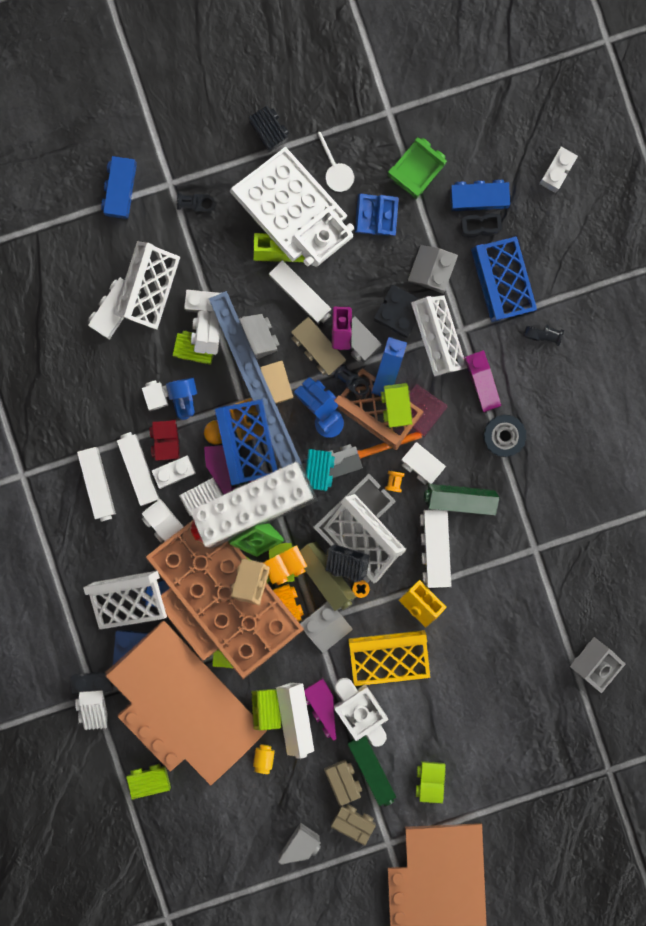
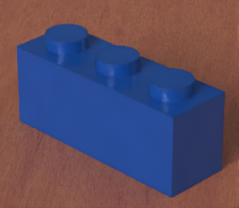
(119, 187)
(480, 195)

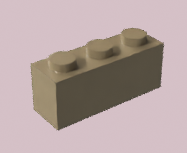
(317, 347)

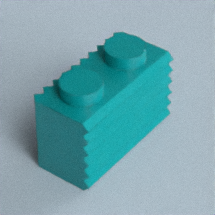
(318, 469)

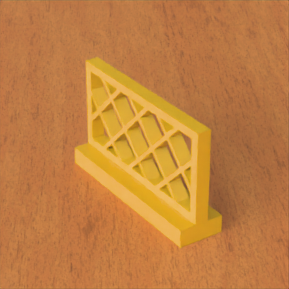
(385, 642)

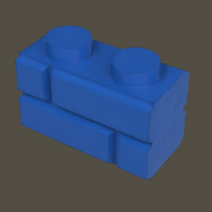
(316, 399)

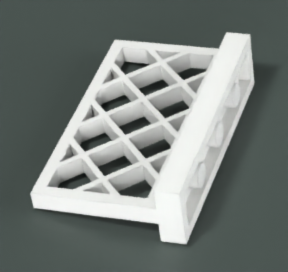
(135, 281)
(432, 334)
(371, 525)
(119, 585)

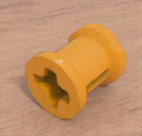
(394, 481)
(360, 594)

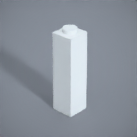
(300, 292)
(138, 469)
(96, 483)
(295, 719)

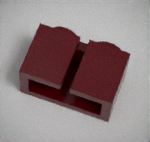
(165, 440)

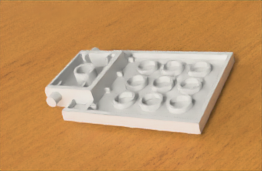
(294, 209)

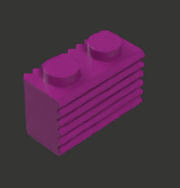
(341, 328)

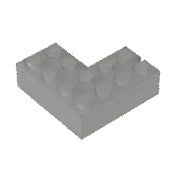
(377, 503)

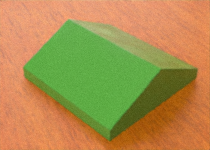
(257, 539)

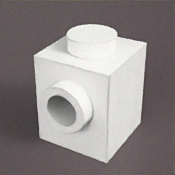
(155, 395)

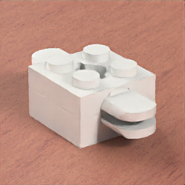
(360, 712)

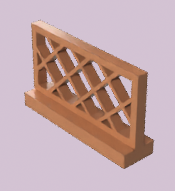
(370, 423)

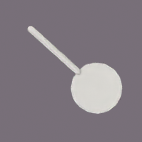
(339, 176)

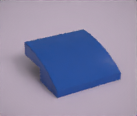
(376, 214)

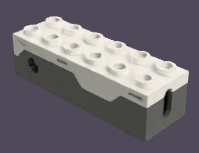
(252, 505)

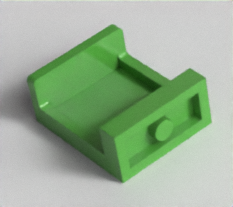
(417, 167)

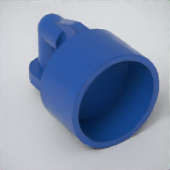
(181, 394)
(331, 425)

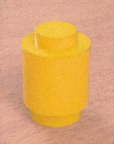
(263, 759)

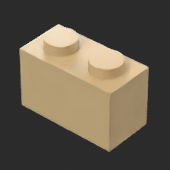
(277, 381)
(250, 581)

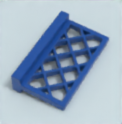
(488, 279)
(230, 441)

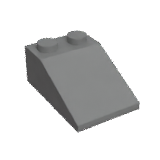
(259, 336)

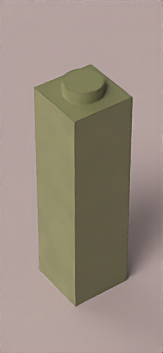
(332, 587)

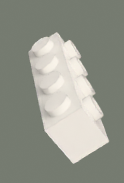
(436, 548)

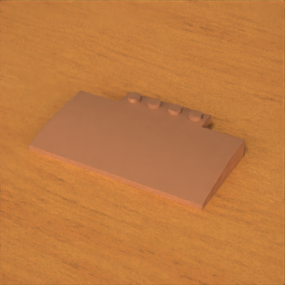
(206, 612)
(181, 706)
(441, 878)

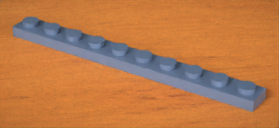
(253, 377)

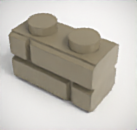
(342, 782)
(353, 824)

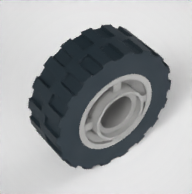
(516, 440)

